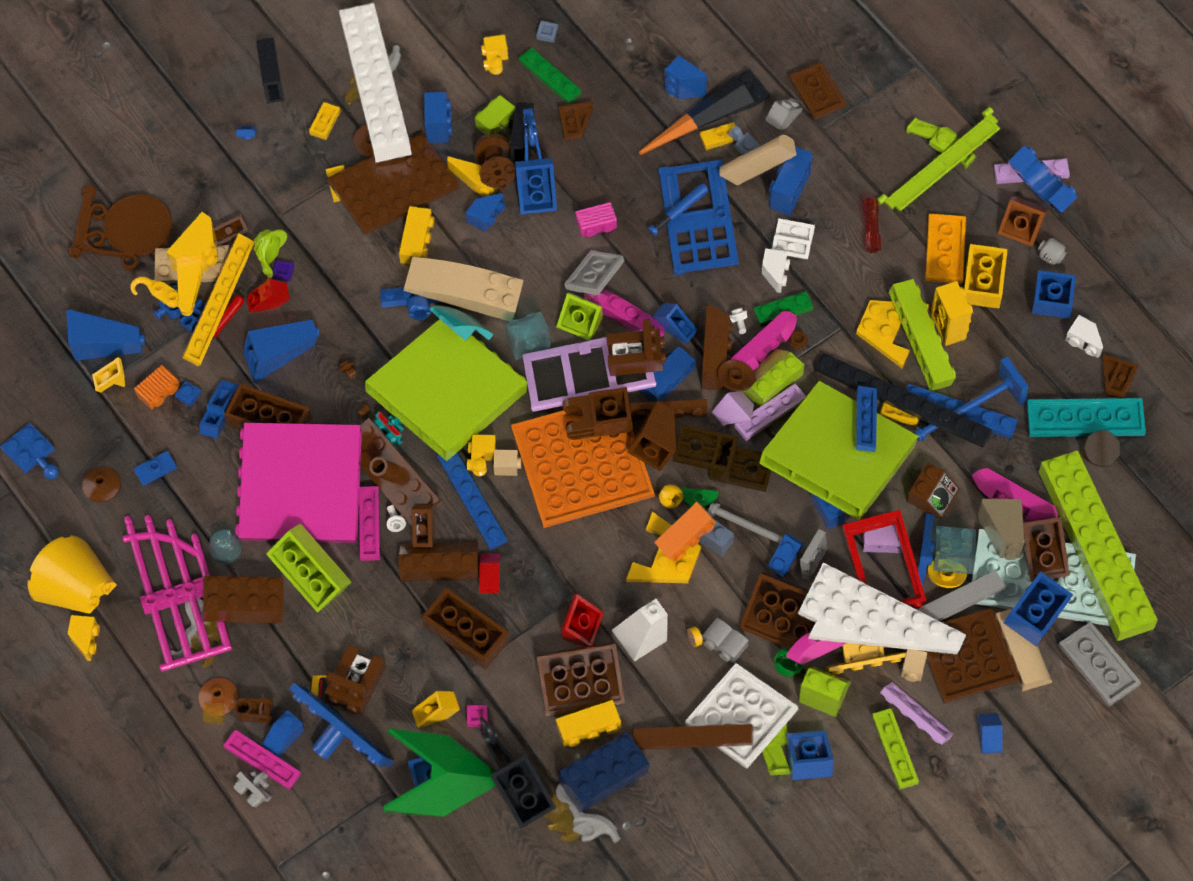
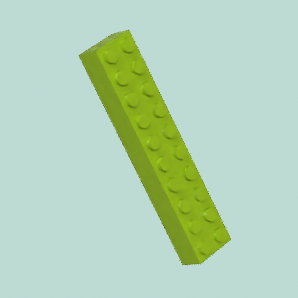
(1097, 546)

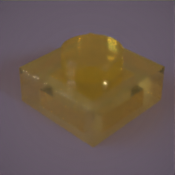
(213, 712)

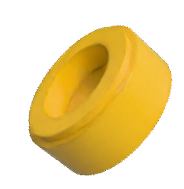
(694, 636)

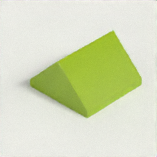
(580, 317)

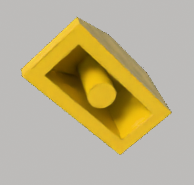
(435, 708)

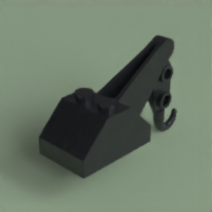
(518, 783)

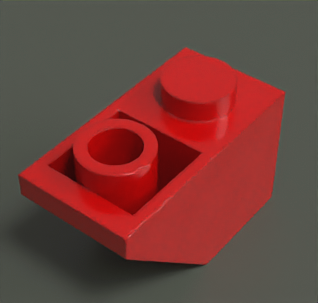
(268, 296)

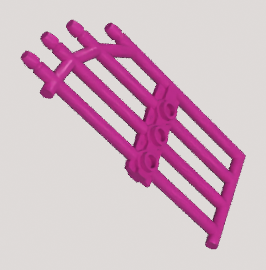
(174, 595)

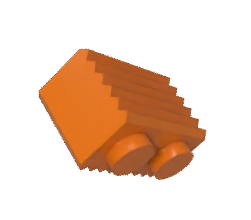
(157, 387)

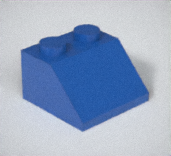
(685, 80)
(809, 755)

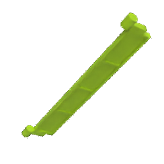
(942, 163)

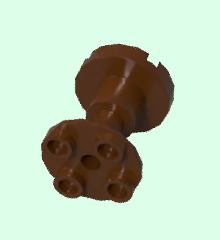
(494, 156)

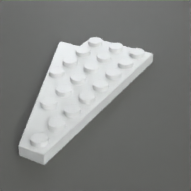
(859, 614)

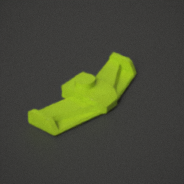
(939, 137)
(774, 754)

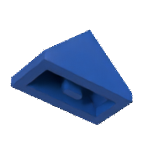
(990, 733)

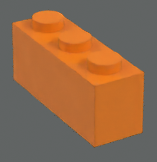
(685, 532)

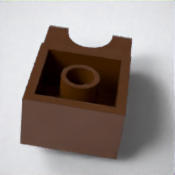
(601, 412)

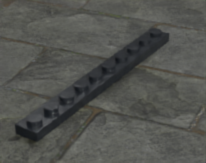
(904, 400)

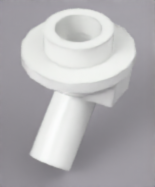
(738, 316)
(395, 522)

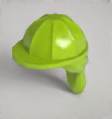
(267, 247)

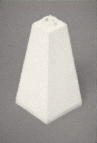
(643, 630)

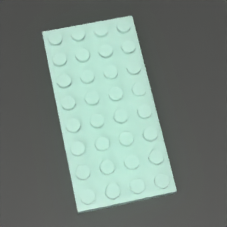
(1014, 574)

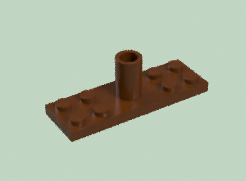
(393, 472)

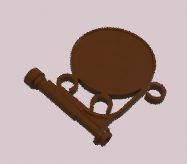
(131, 227)

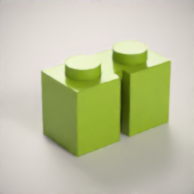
(497, 112)

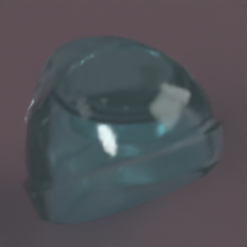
(225, 546)

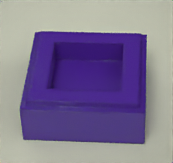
(283, 270)

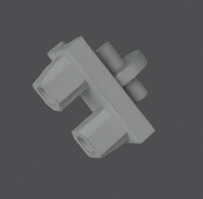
(247, 782)

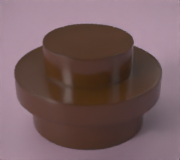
(798, 340)

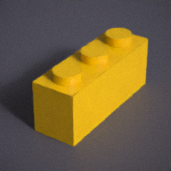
(416, 234)
(588, 724)

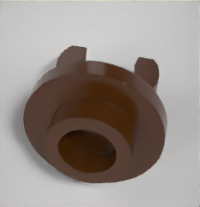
(347, 367)

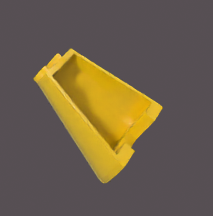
(69, 575)

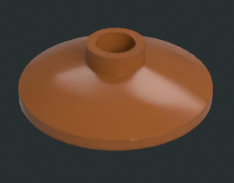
(228, 694)

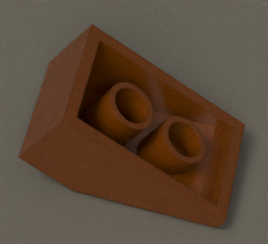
(1045, 548)

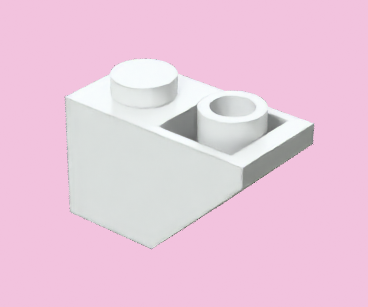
(774, 267)
(1085, 336)

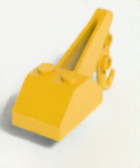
(189, 257)

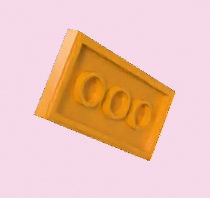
(945, 248)

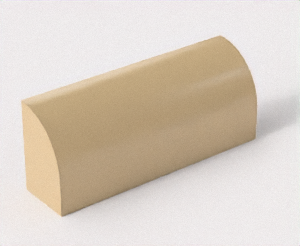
(759, 160)
(1025, 656)

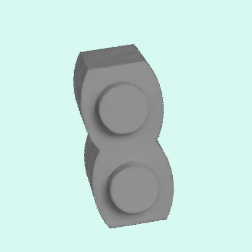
(724, 640)

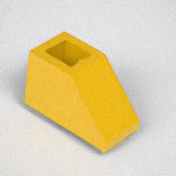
(83, 633)

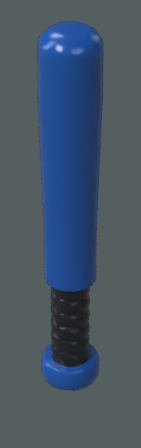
(683, 205)

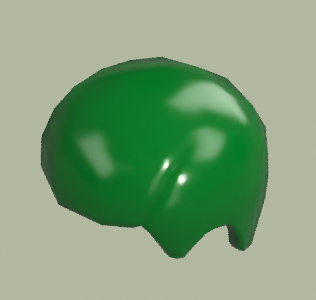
(786, 666)

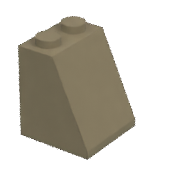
(1003, 525)

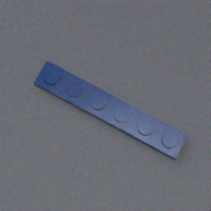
(999, 423)
(473, 501)

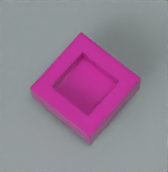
(474, 714)

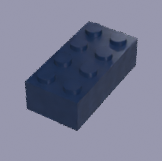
(603, 772)

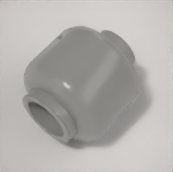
(1052, 251)

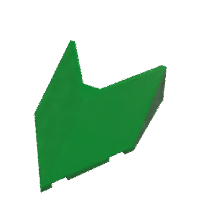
(454, 780)

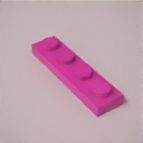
(369, 523)
(262, 759)

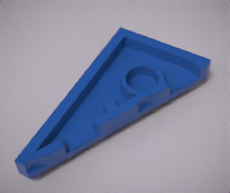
(926, 547)

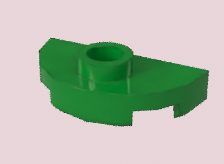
(703, 497)

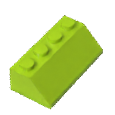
(308, 567)

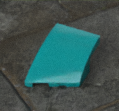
(460, 322)

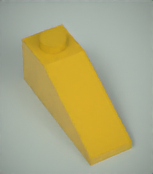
(469, 174)

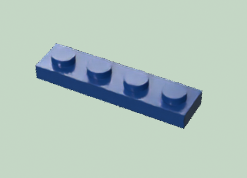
(866, 418)

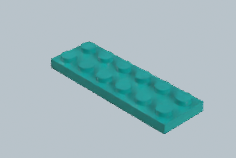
(1085, 416)

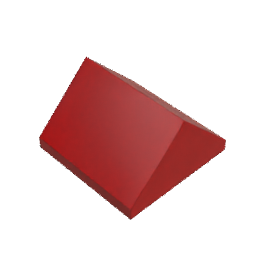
(581, 622)

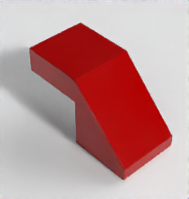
(489, 573)

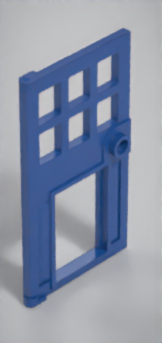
(699, 220)

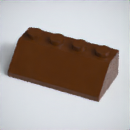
(715, 347)
(439, 562)

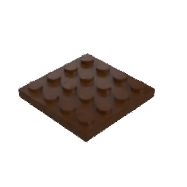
(980, 663)

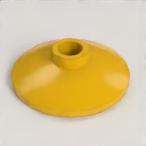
(944, 578)

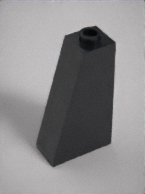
(270, 70)
(517, 145)

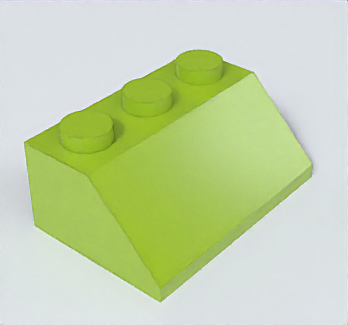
(774, 376)

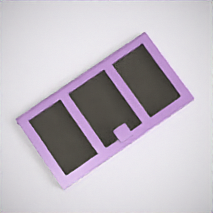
(575, 372)

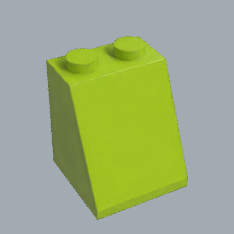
(823, 691)

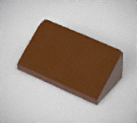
(229, 229)

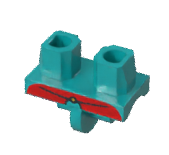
(392, 428)

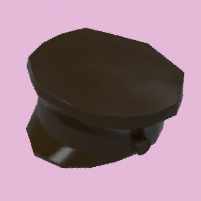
(1100, 448)

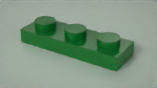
(795, 304)

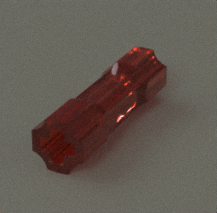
(870, 213)

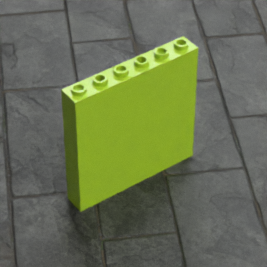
(446, 388)
(820, 452)

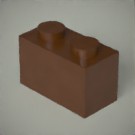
(423, 525)

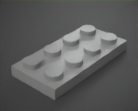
(1099, 664)

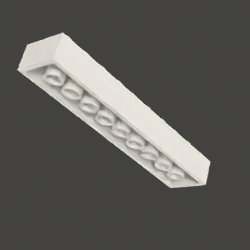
(375, 83)

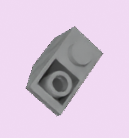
(783, 113)

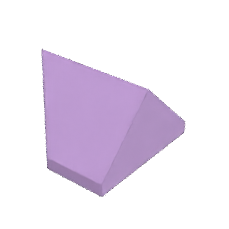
(734, 408)

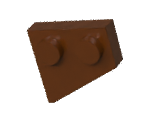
(575, 119)

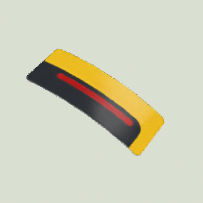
(319, 686)

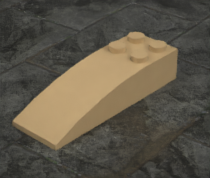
(465, 286)

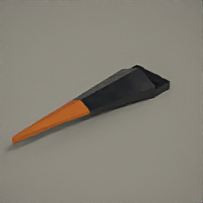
(731, 98)

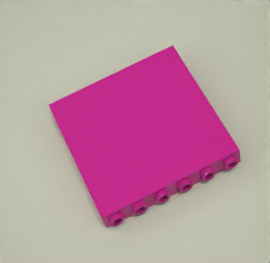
(299, 478)

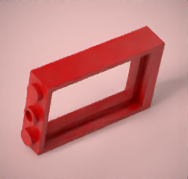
(877, 522)

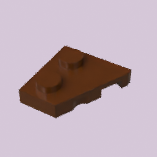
(1118, 375)

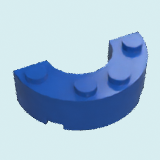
(1041, 181)

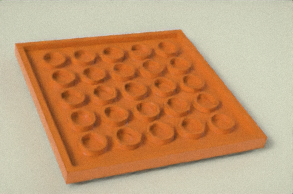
(578, 475)

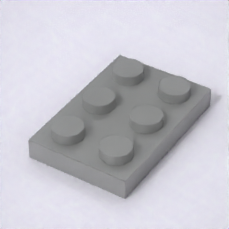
(594, 272)

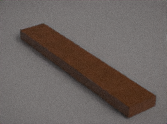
(694, 736)

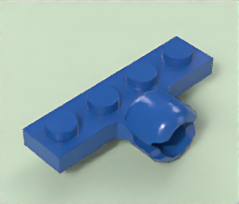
(417, 305)

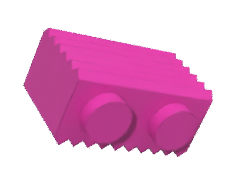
(596, 219)

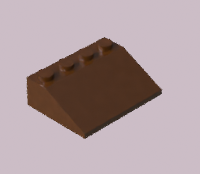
(774, 611)
(580, 678)

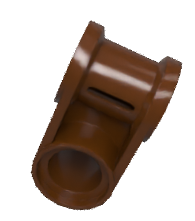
(255, 710)

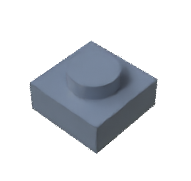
(547, 31)

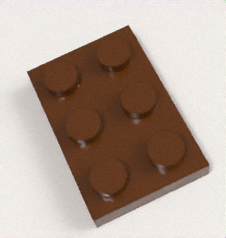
(817, 91)

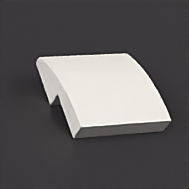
(793, 238)

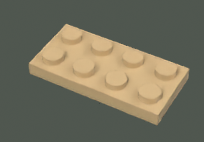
(164, 272)

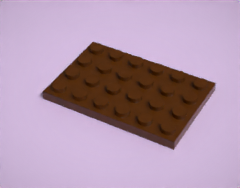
(385, 189)

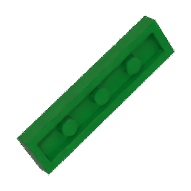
(550, 76)

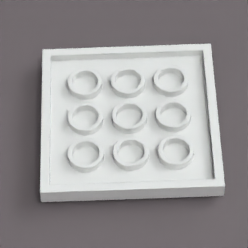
(744, 700)

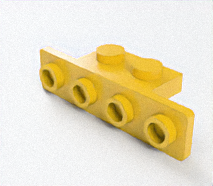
(858, 655)

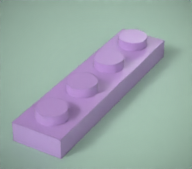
(1005, 173)
(771, 412)
(918, 714)

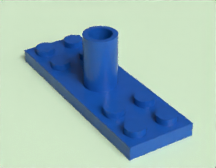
(337, 730)

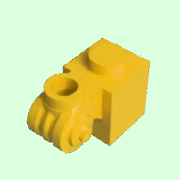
(495, 51)
(481, 450)

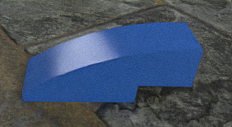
(214, 419)

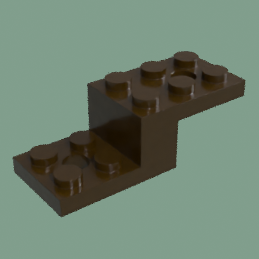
(721, 457)

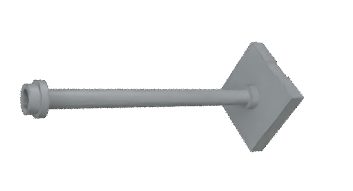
(811, 555)

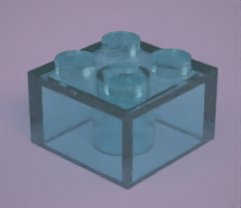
(528, 335)
(954, 549)

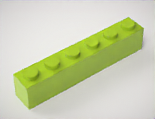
(922, 335)

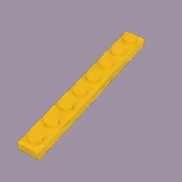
(218, 300)

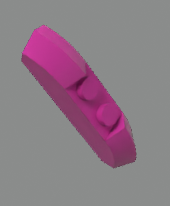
(622, 311)
(769, 338)
(1001, 488)
(809, 649)

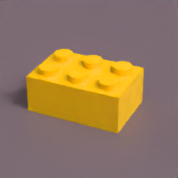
(985, 275)
(951, 313)

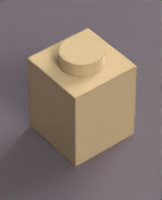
(507, 462)
(914, 665)

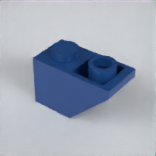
(484, 211)

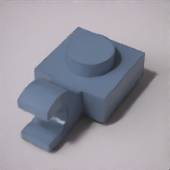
(745, 142)

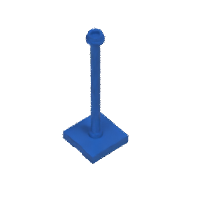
(1011, 380)

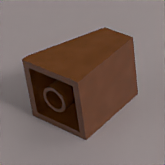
(655, 437)

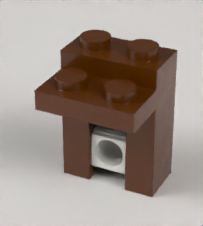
(627, 355)
(348, 692)

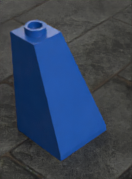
(99, 337)
(276, 346)

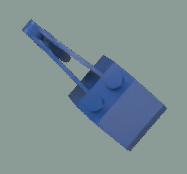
(535, 177)

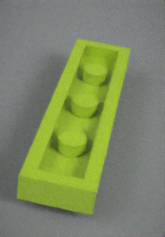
(895, 749)

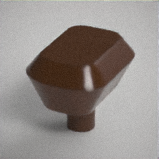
(364, 411)

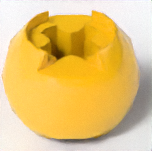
(670, 496)

